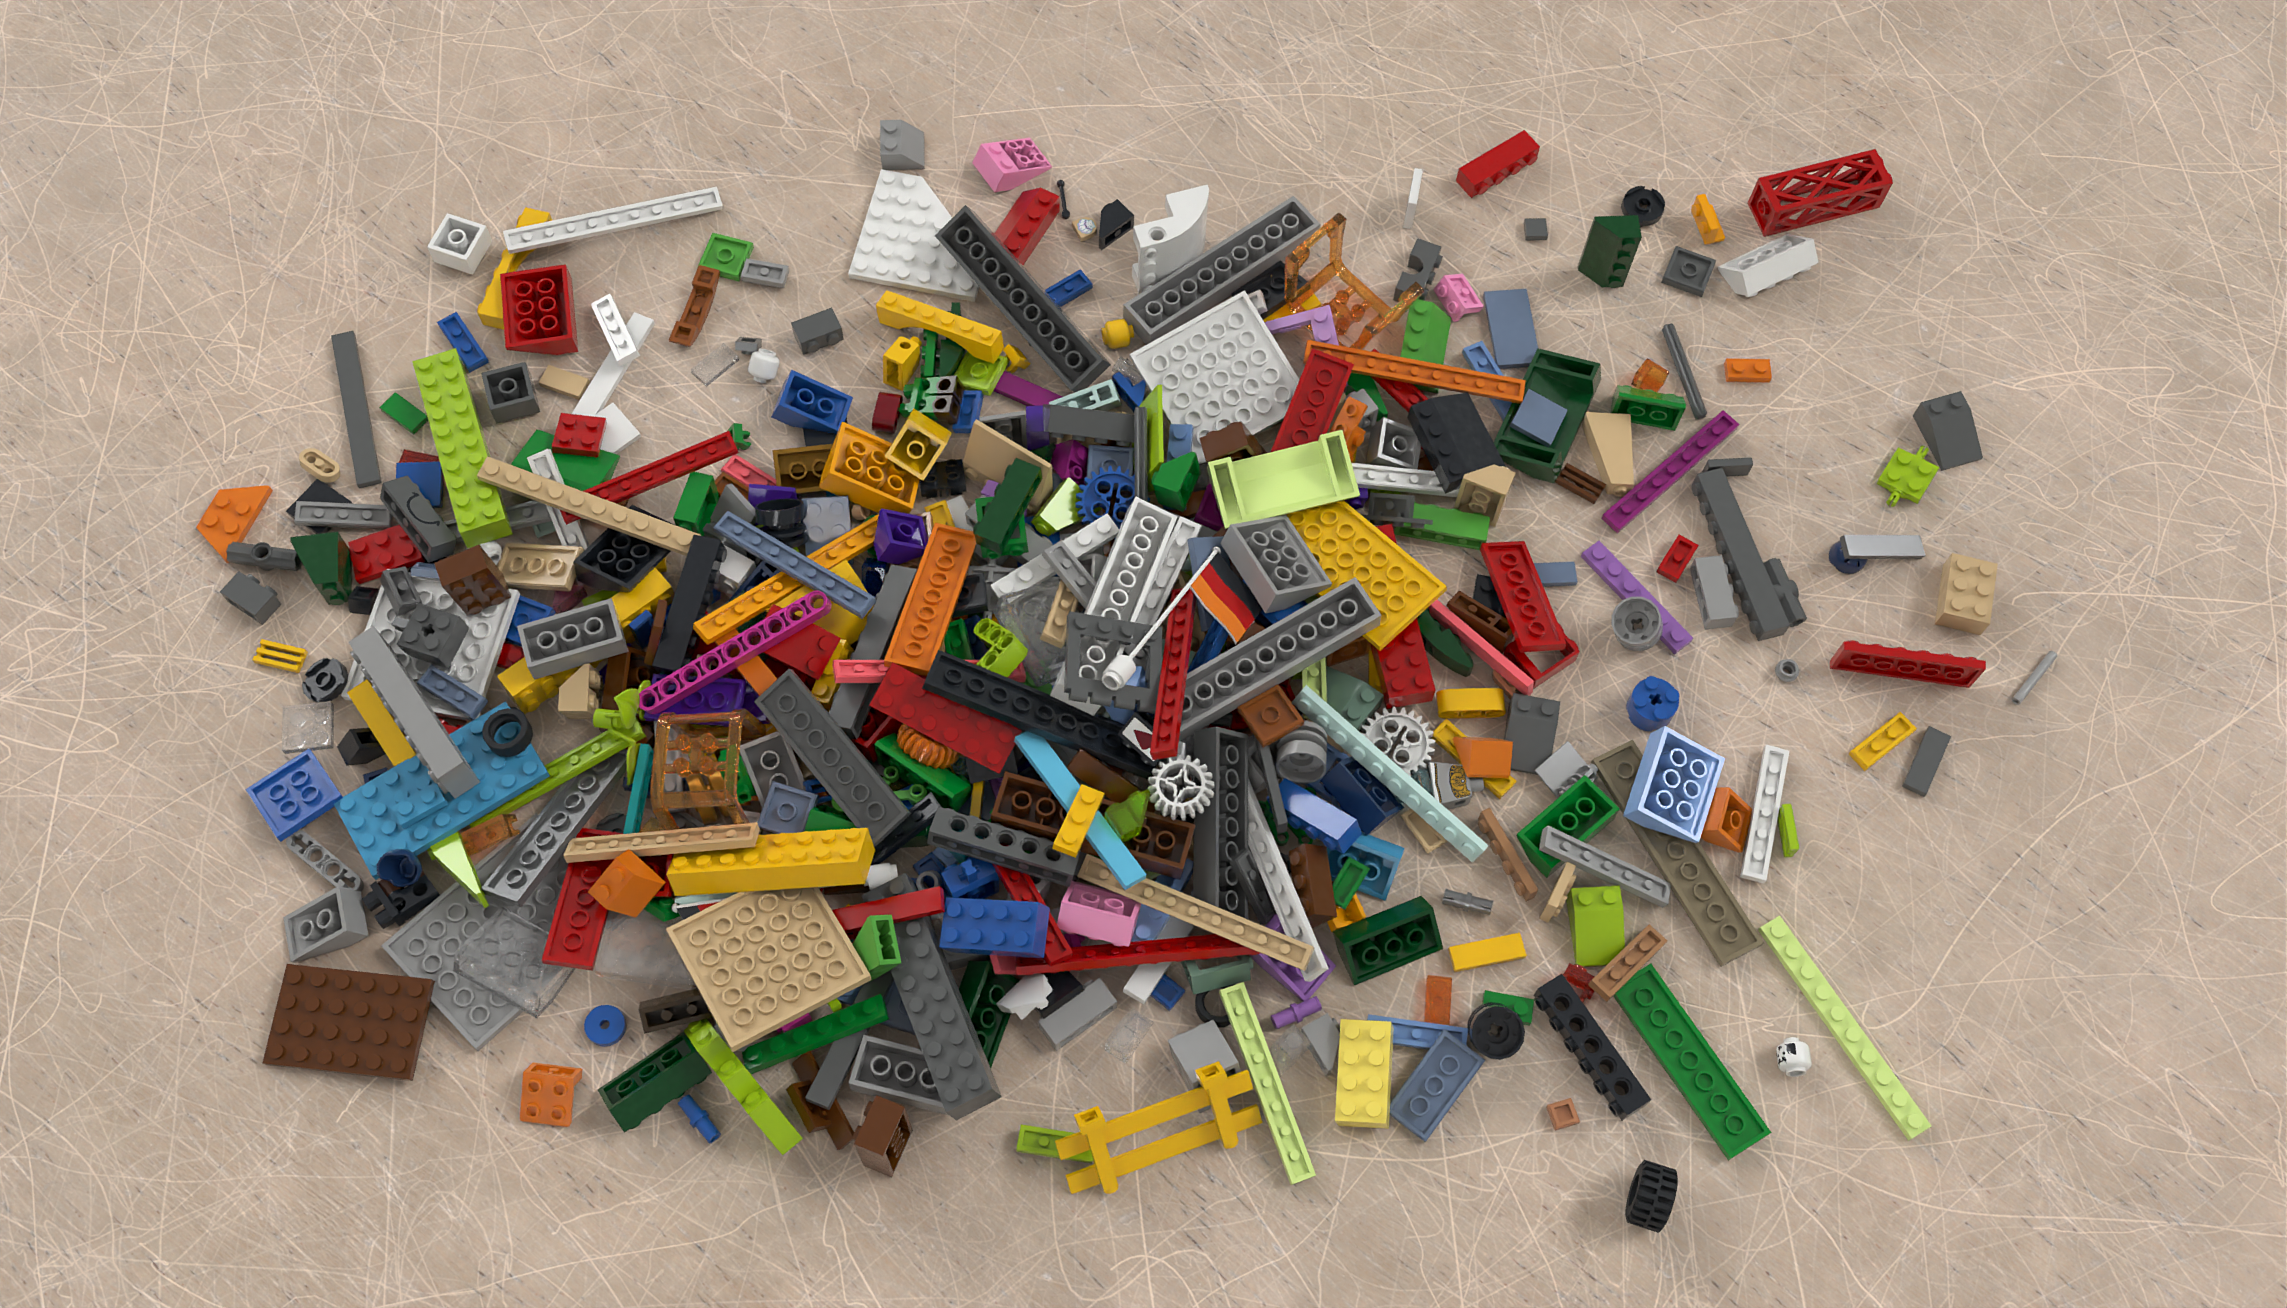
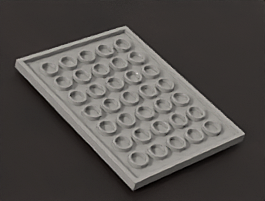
(430, 939)

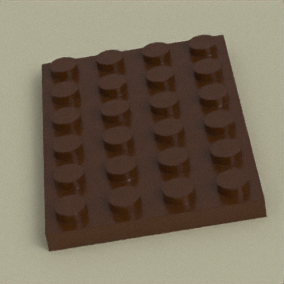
(349, 1022)

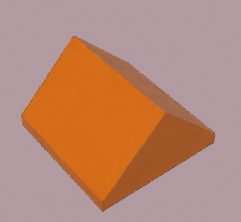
(1484, 756)

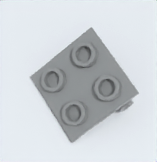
(1564, 770)

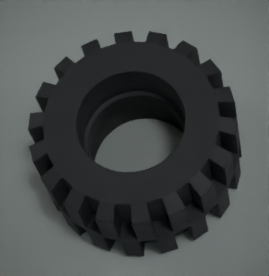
(1651, 1196)

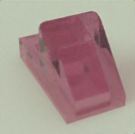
(566, 600)

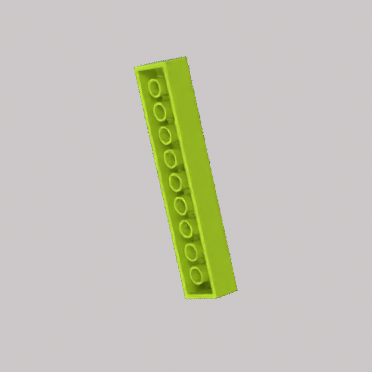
(461, 447)

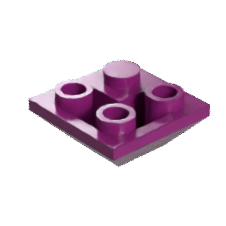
(1071, 461)

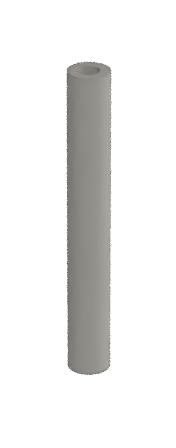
(2034, 677)

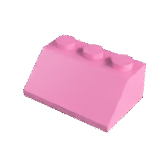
(1098, 914)

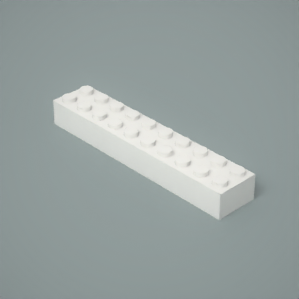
(1121, 588)

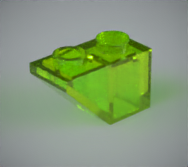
(1128, 816)

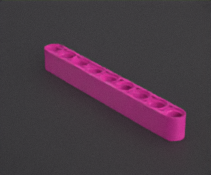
(722, 652)

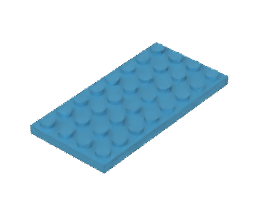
(375, 826)

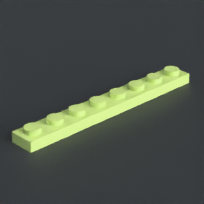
(1267, 1083)

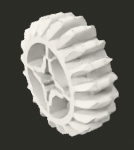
(1162, 780)

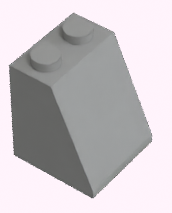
(1200, 1048)

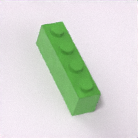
(1448, 526)

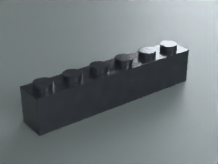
(689, 604)

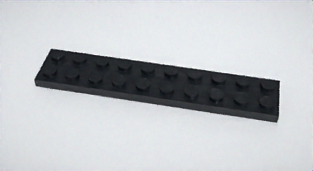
(1032, 711)

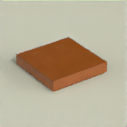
(1270, 715)

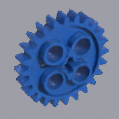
(1092, 498)

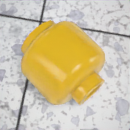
(1117, 333)

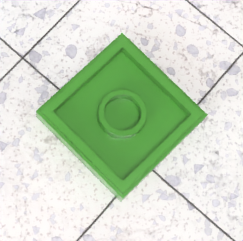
(726, 255)

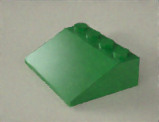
(576, 470)

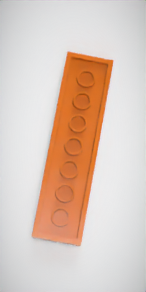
(932, 599)

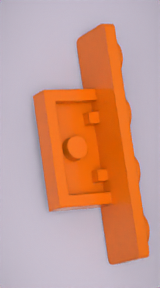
(1348, 422)

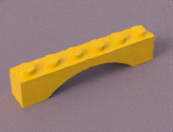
(491, 308)
(975, 337)

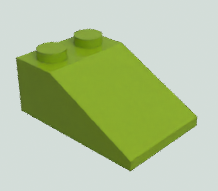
(1596, 924)

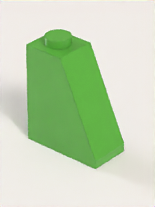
(878, 945)

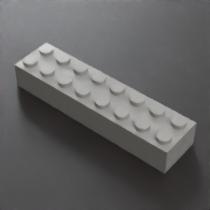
(412, 713)

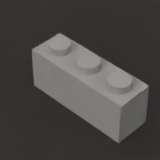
(1713, 592)
(1078, 1014)

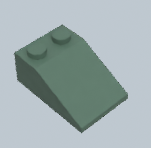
(1352, 697)

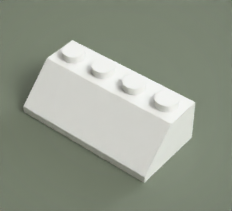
(1769, 264)

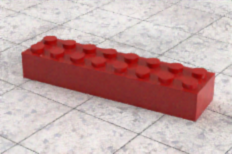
(1403, 663)

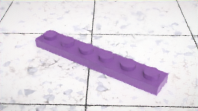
(1627, 586)

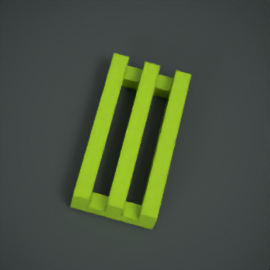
(1787, 830)

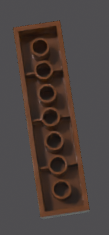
(1033, 808)

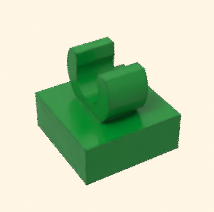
(738, 435)

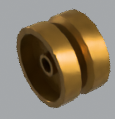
(716, 782)

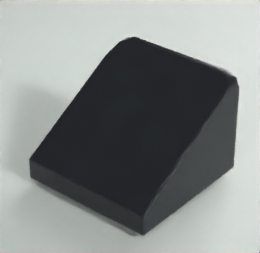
(362, 600)

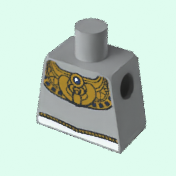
(1452, 785)

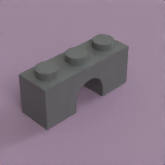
(1424, 259)

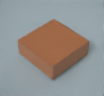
(1563, 1114)

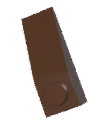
(1482, 620)

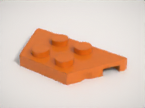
(232, 516)

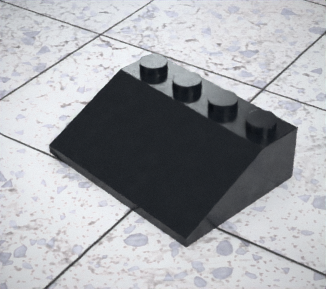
(1453, 438)
(618, 560)

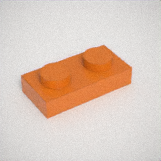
(1747, 370)

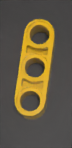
(1470, 703)

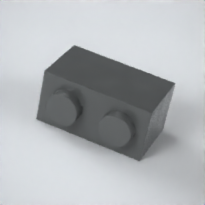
(817, 331)
(251, 597)

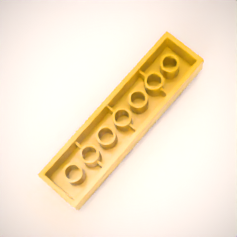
(530, 693)
(776, 863)

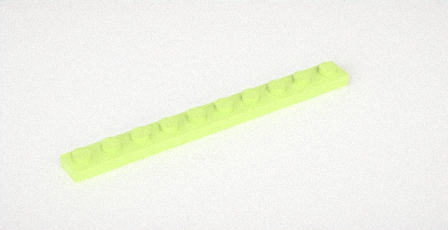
(1844, 1028)

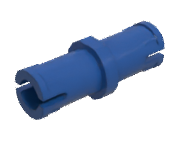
(699, 1118)

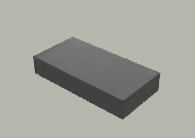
(1731, 466)

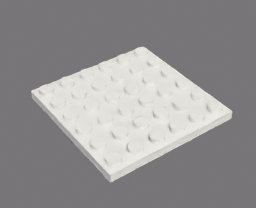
(1220, 371)
(474, 660)

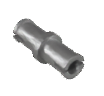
(1467, 901)

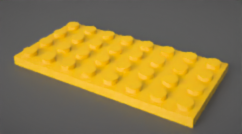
(1353, 547)

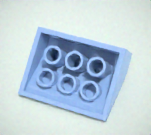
(1674, 785)

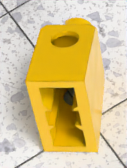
(901, 361)

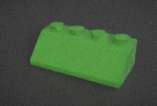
(1426, 335)

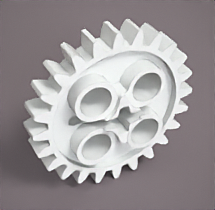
(1416, 753)

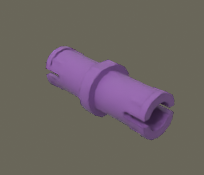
(1296, 1012)

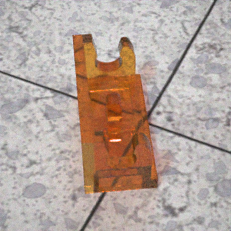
(489, 833)

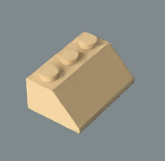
(1485, 491)

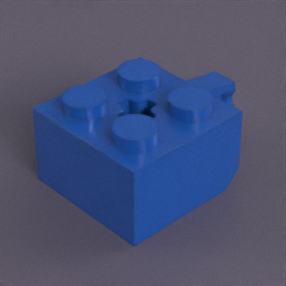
(970, 879)

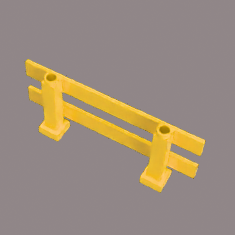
(1096, 1132)

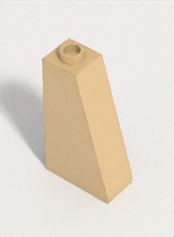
(1611, 447)

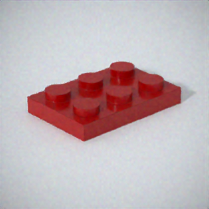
(382, 551)

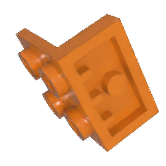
(548, 1094)

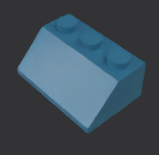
(1374, 853)

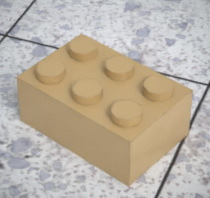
(1966, 594)

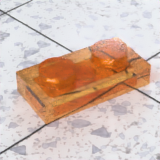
(1438, 1000)

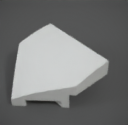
(1026, 995)

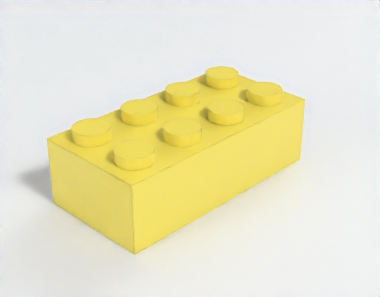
(1364, 1073)

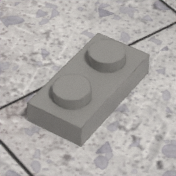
(765, 273)

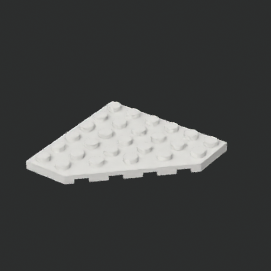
(901, 244)

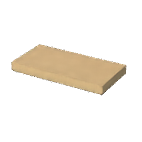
(539, 566)

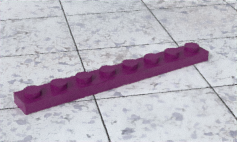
(1670, 471)

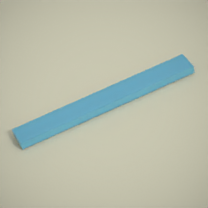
(1065, 789)

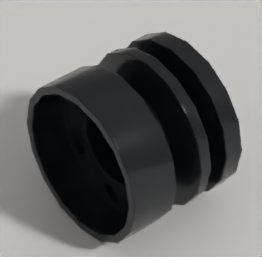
(782, 520)
(1509, 1035)

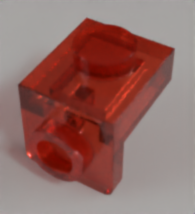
(1579, 977)

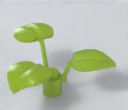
(628, 706)

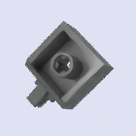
(431, 635)

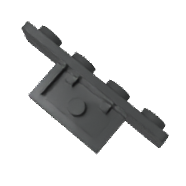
(1395, 509)

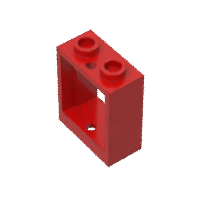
(1522, 661)

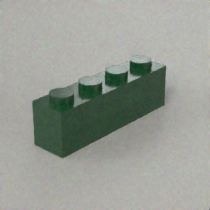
(1008, 505)

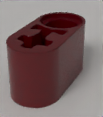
(887, 412)

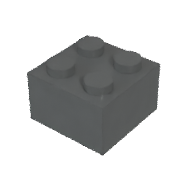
(510, 392)

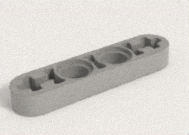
(324, 863)

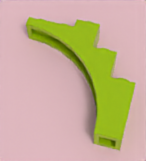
(742, 1085)

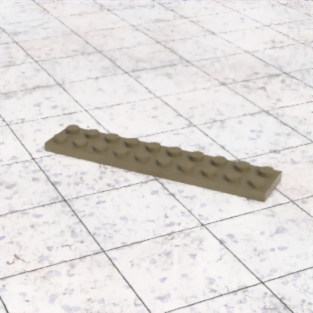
(1685, 867)

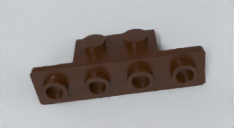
(813, 1116)

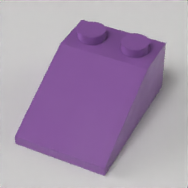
(1288, 975)

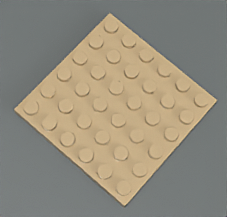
(767, 959)

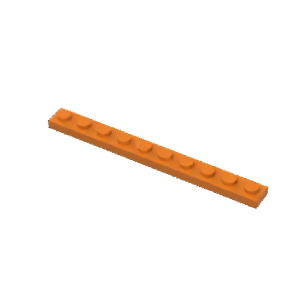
(1424, 372)

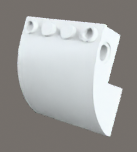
(1179, 237)

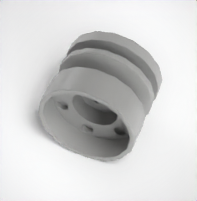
(1635, 611)
(1302, 754)

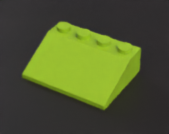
(1155, 451)

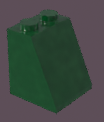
(327, 563)

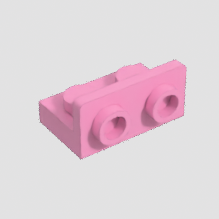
(1457, 296)

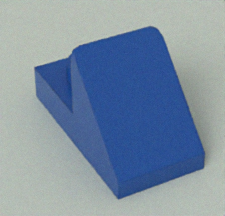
(1130, 394)

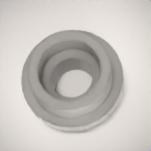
(1791, 666)

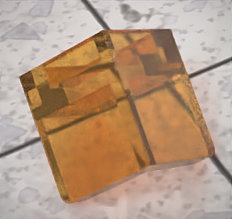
(1650, 376)

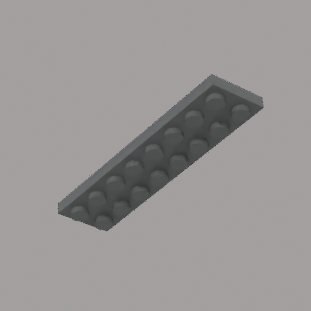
(832, 756)
(553, 830)

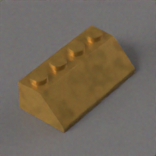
(801, 467)

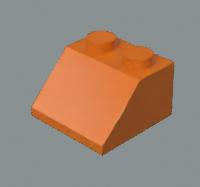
(1727, 820)
(627, 885)

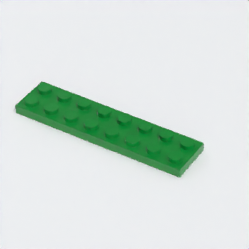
(1691, 1063)

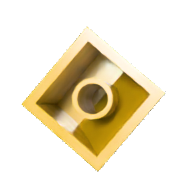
(918, 444)

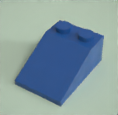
(811, 404)

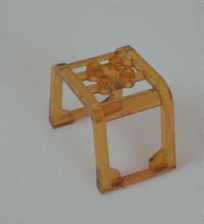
(1294, 299)
(694, 742)

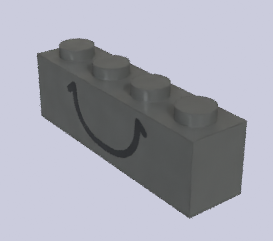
(418, 518)

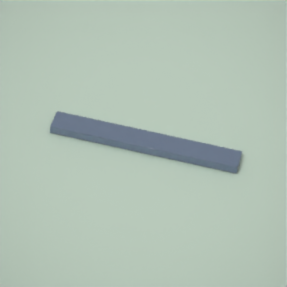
(795, 564)

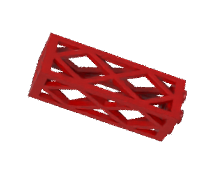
(1870, 173)

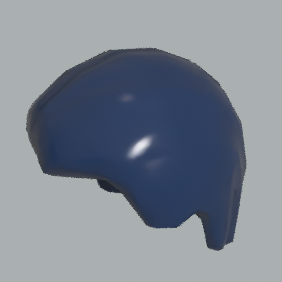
(398, 871)

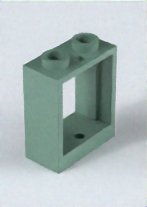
(1217, 976)

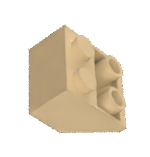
(581, 693)

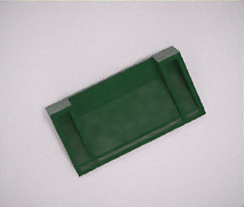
(1566, 382)

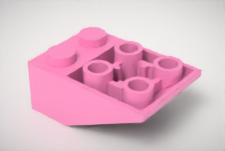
(1010, 163)

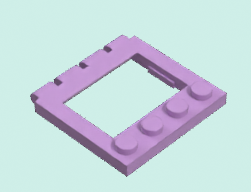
(1319, 318)

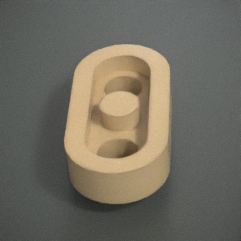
(323, 467)

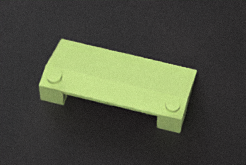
(1283, 480)

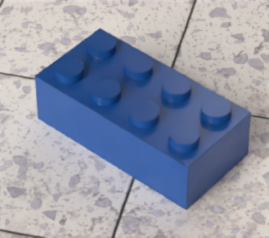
(994, 927)

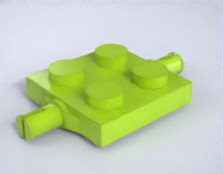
(1907, 475)

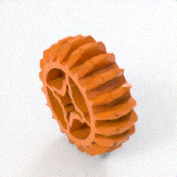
(925, 749)

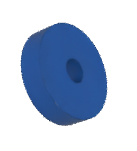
(607, 1036)

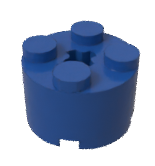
(1652, 704)

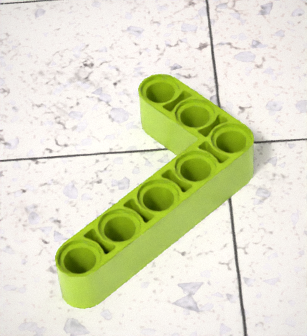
(1004, 647)

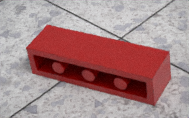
(1498, 164)

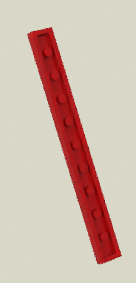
(1173, 677)
(1137, 953)

